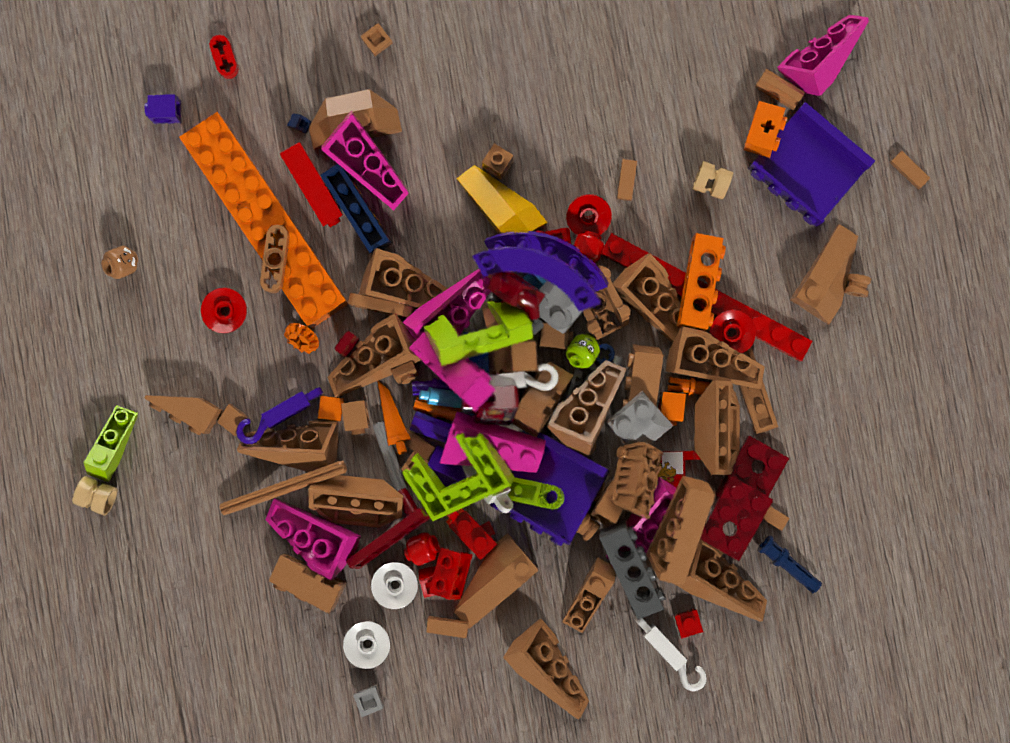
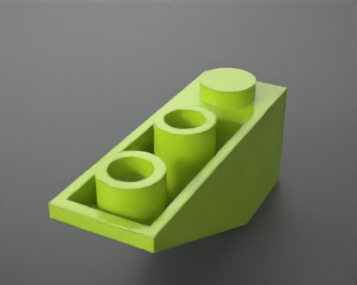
(110, 444)

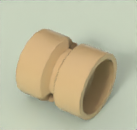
(720, 183)
(92, 494)

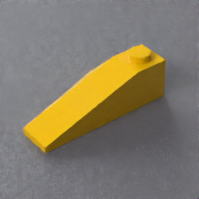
(500, 204)

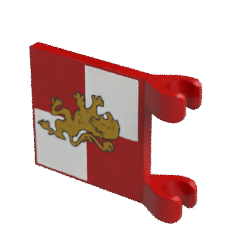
(674, 465)

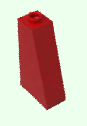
(311, 184)

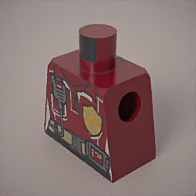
(497, 408)

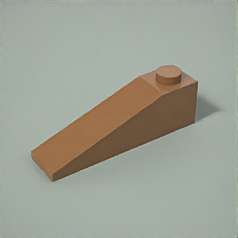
(826, 280)
(397, 281)
(650, 294)
(705, 357)
(583, 413)
(497, 578)
(719, 583)
(540, 663)

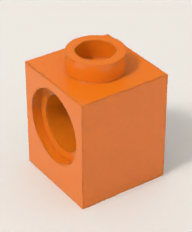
(672, 406)

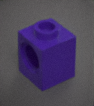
(163, 108)

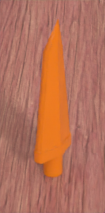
(394, 426)

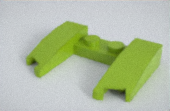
(511, 329)
(439, 500)

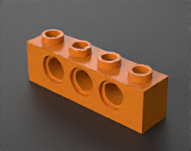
(701, 246)

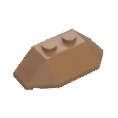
(371, 110)
(718, 427)
(356, 501)

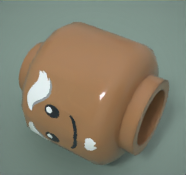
(119, 262)

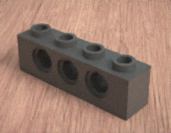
(642, 602)

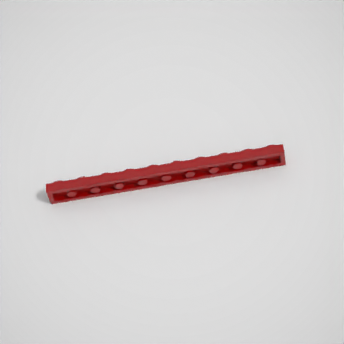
(767, 329)

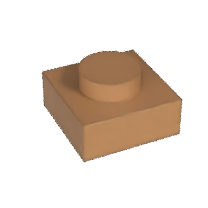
(376, 39)
(405, 373)

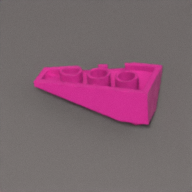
(455, 303)

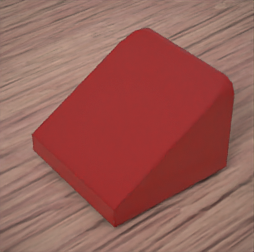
(425, 579)

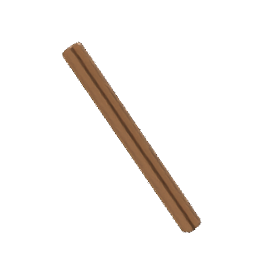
(283, 487)

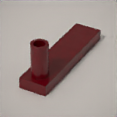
(415, 518)

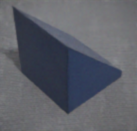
(299, 123)

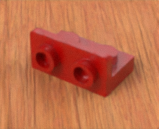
(450, 574)

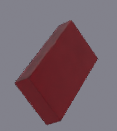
(346, 343)

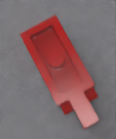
(471, 533)

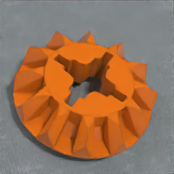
(307, 338)

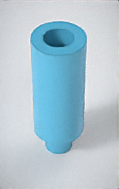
(441, 397)

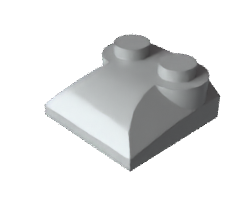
(557, 308)
(639, 421)

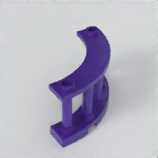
(547, 258)

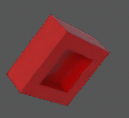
(688, 623)

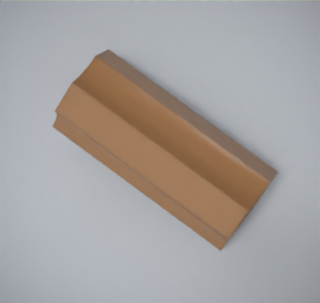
(779, 89)

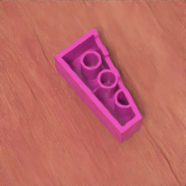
(361, 158)
(461, 376)
(516, 448)

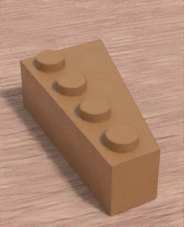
(680, 530)

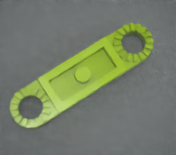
(534, 493)

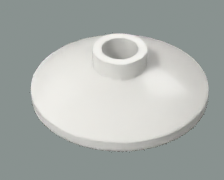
(391, 597)
(361, 655)

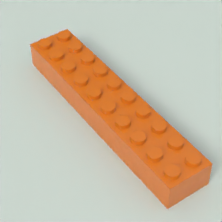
(255, 211)

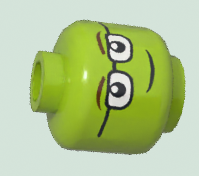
(583, 351)

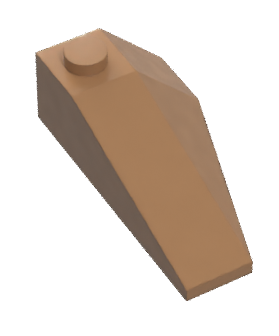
(374, 357)
(297, 447)

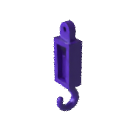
(278, 414)

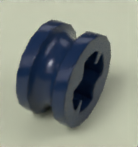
(612, 353)

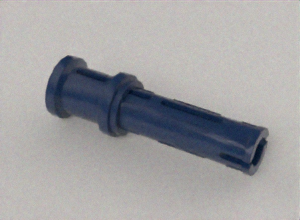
(781, 557)

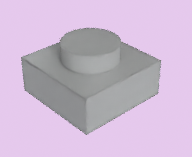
(368, 701)

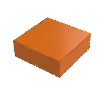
(330, 408)

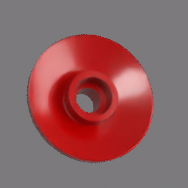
(597, 222)
(214, 304)
(744, 326)

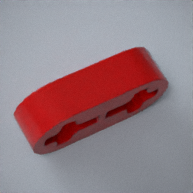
(228, 55)

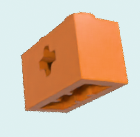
(769, 117)

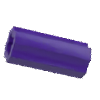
(430, 427)

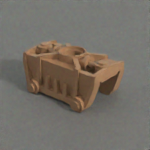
(612, 303)
(636, 478)

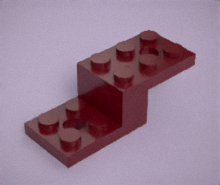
(743, 498)

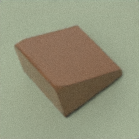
(231, 418)

